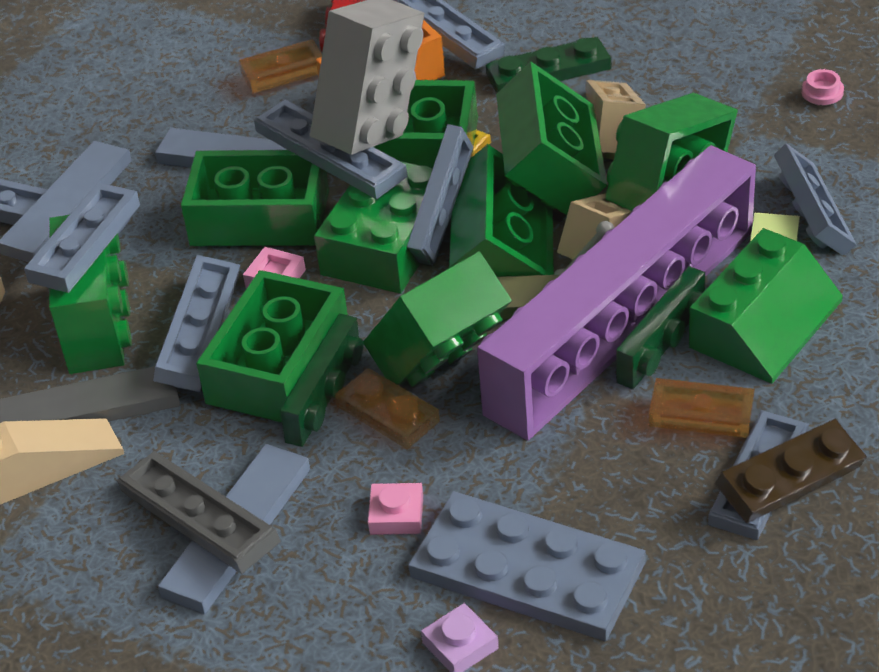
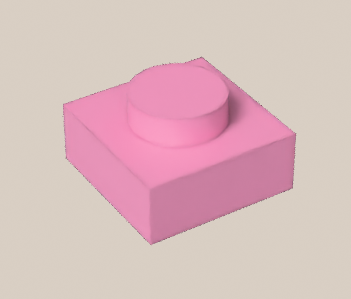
(275, 262)
(395, 508)

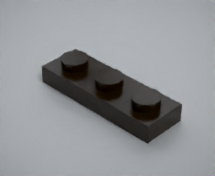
(790, 470)

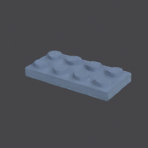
(528, 565)

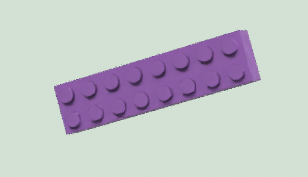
(586, 313)

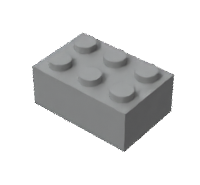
(366, 74)

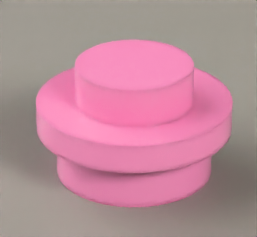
(822, 87)

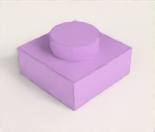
(459, 639)

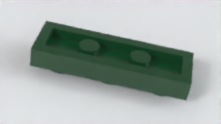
(562, 62)
(658, 330)
(321, 380)

